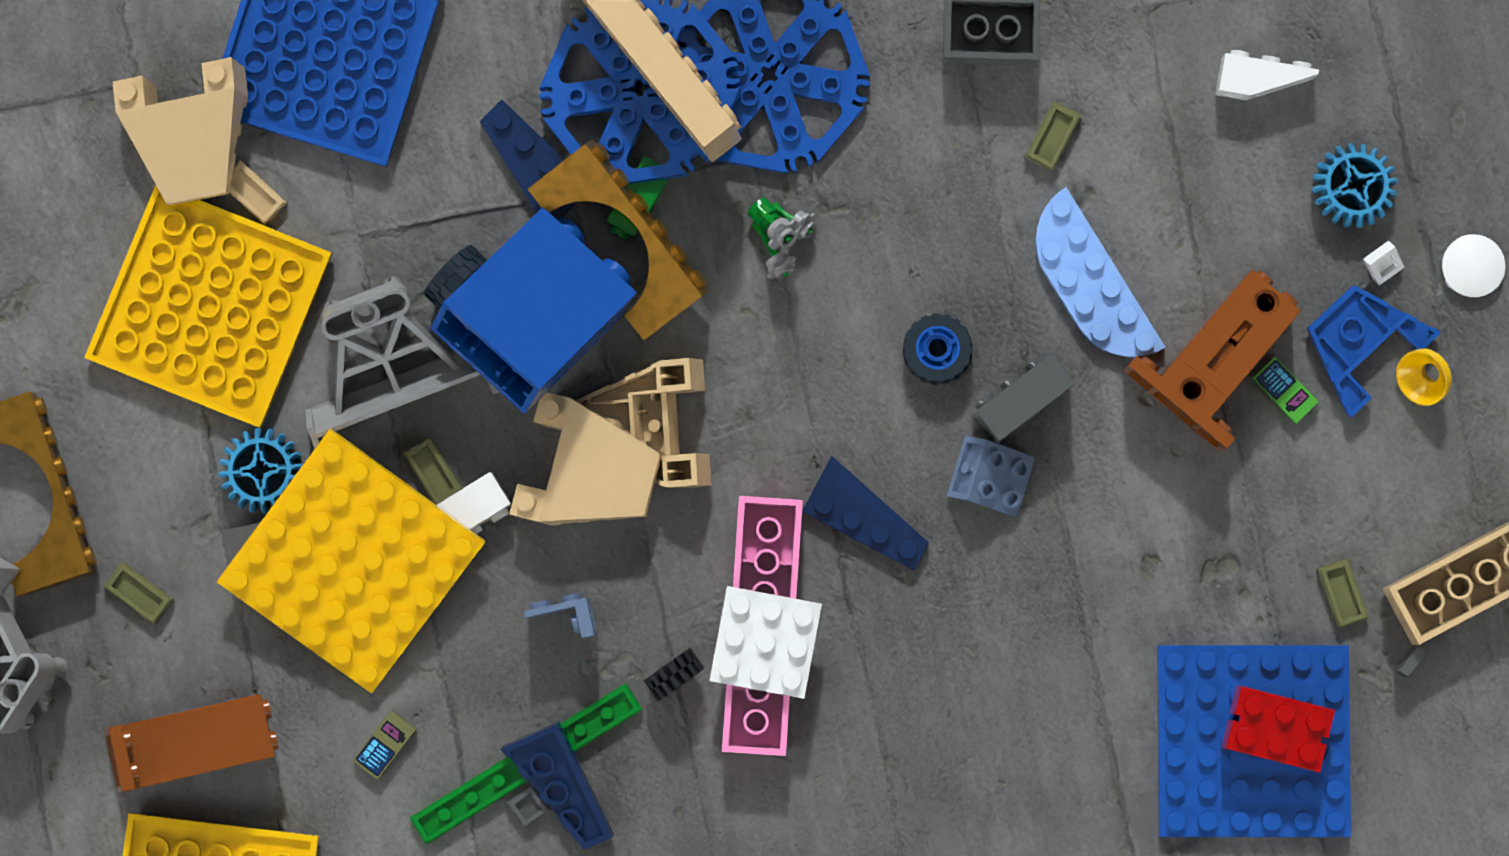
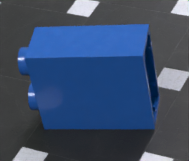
(534, 308)

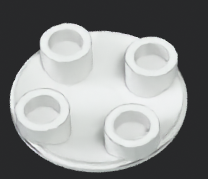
(1473, 265)

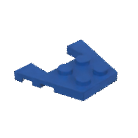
(1352, 331)

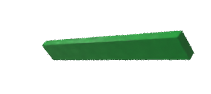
(504, 775)

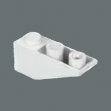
(1252, 77)

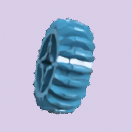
(1350, 172)
(258, 457)

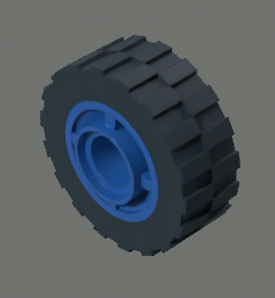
(453, 275)
(937, 329)

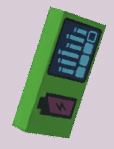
(1284, 390)

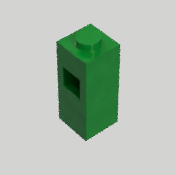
(650, 191)

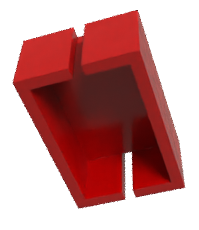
(1278, 728)

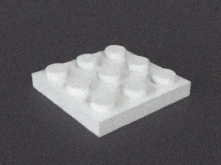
(765, 642)

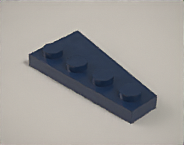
(522, 150)
(857, 512)
(557, 775)

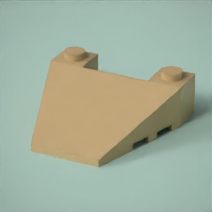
(188, 139)
(647, 409)
(595, 470)

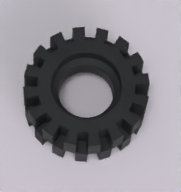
(674, 674)

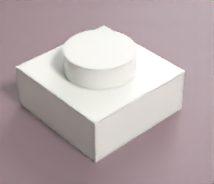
(1383, 263)

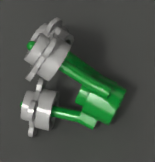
(781, 232)

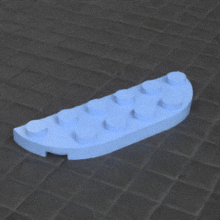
(1090, 282)

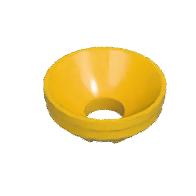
(1416, 383)

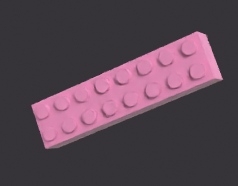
(767, 564)

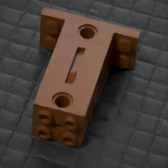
(1219, 356)
(190, 742)

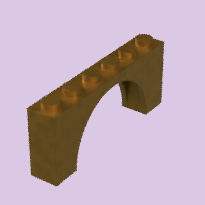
(670, 281)
(62, 551)

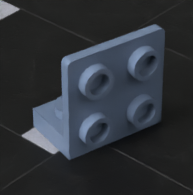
(991, 475)
(582, 620)

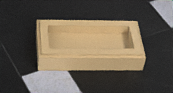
(255, 194)

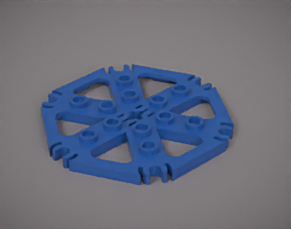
(797, 81)
(627, 108)

